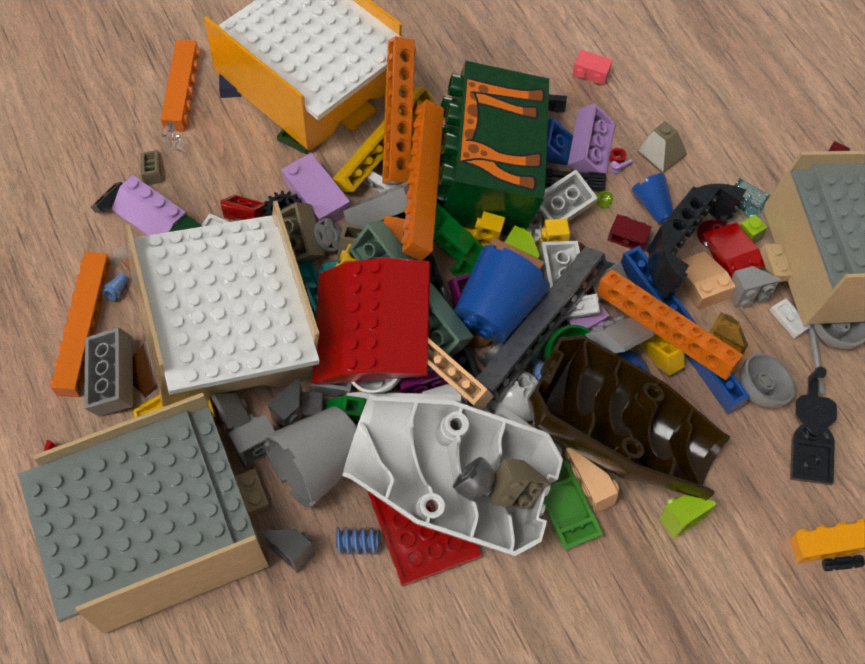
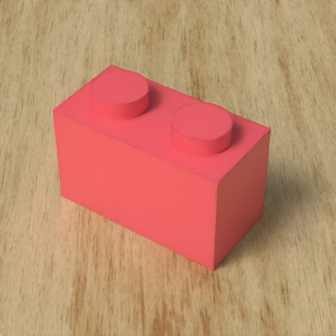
(592, 67)

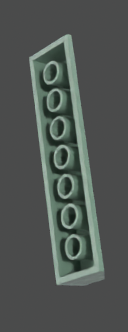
(444, 325)

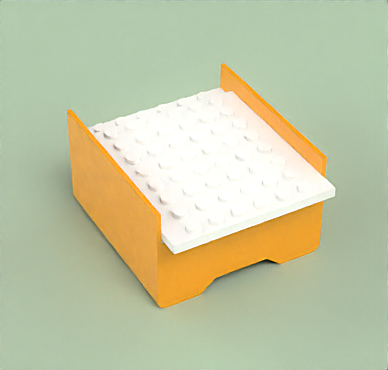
(305, 60)

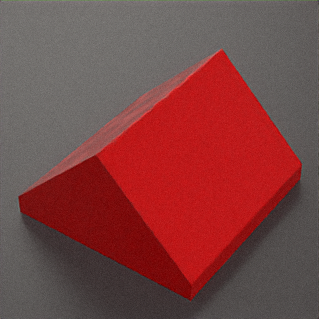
(241, 207)

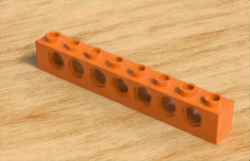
(396, 48)
(669, 324)

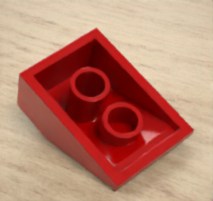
(733, 248)

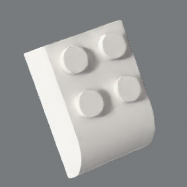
(567, 198)

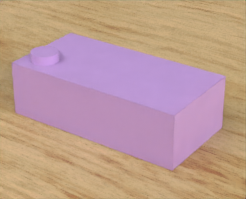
(315, 187)

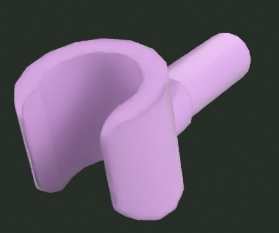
(616, 167)

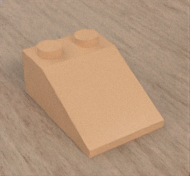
(706, 280)
(595, 483)

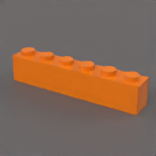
(180, 84)

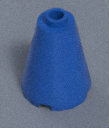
(655, 196)

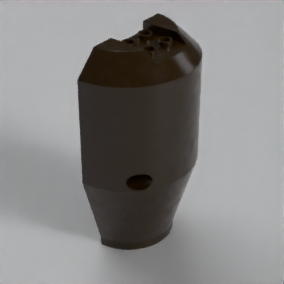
(623, 418)

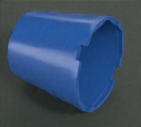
(500, 293)

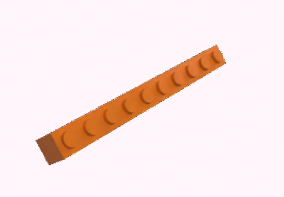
(423, 181)

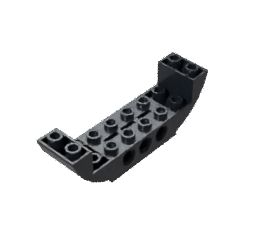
(714, 199)

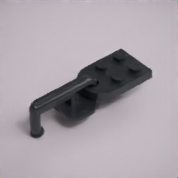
(811, 455)

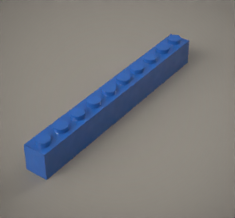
(727, 392)

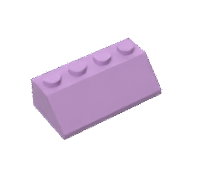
(591, 140)
(146, 208)

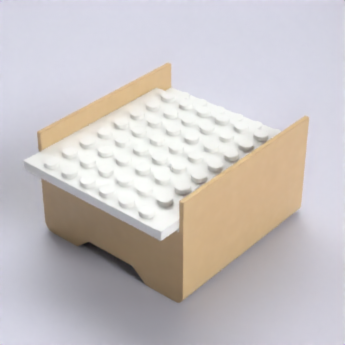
(223, 307)

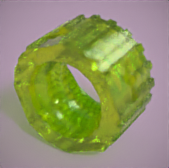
(604, 194)

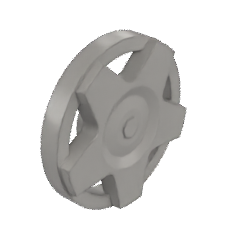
(329, 233)

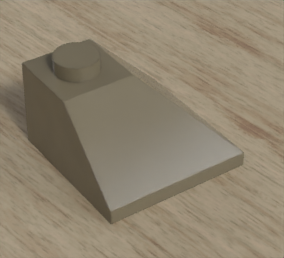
(663, 147)

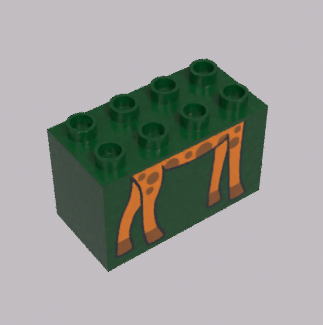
(494, 145)

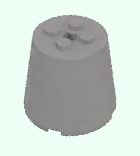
(311, 453)

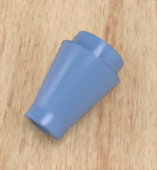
(115, 287)

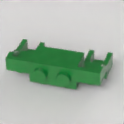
(456, 242)

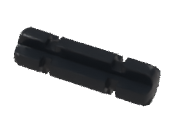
(843, 563)

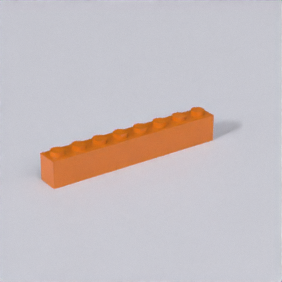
(81, 324)

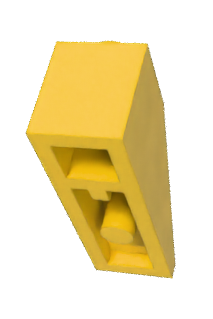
(664, 354)

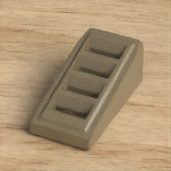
(151, 169)

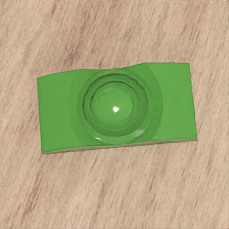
(569, 511)

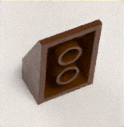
(143, 371)

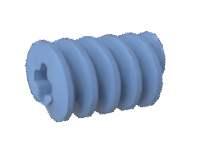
(357, 541)

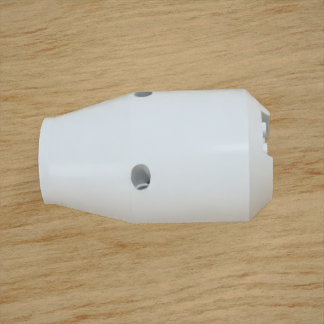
(413, 456)

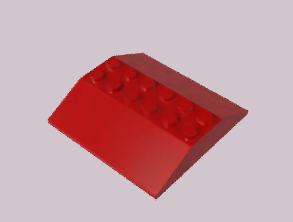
(372, 321)

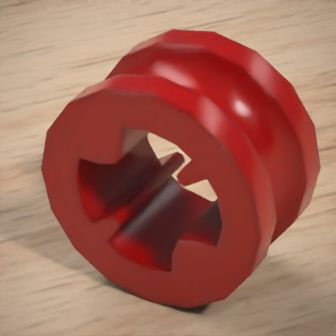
(615, 152)

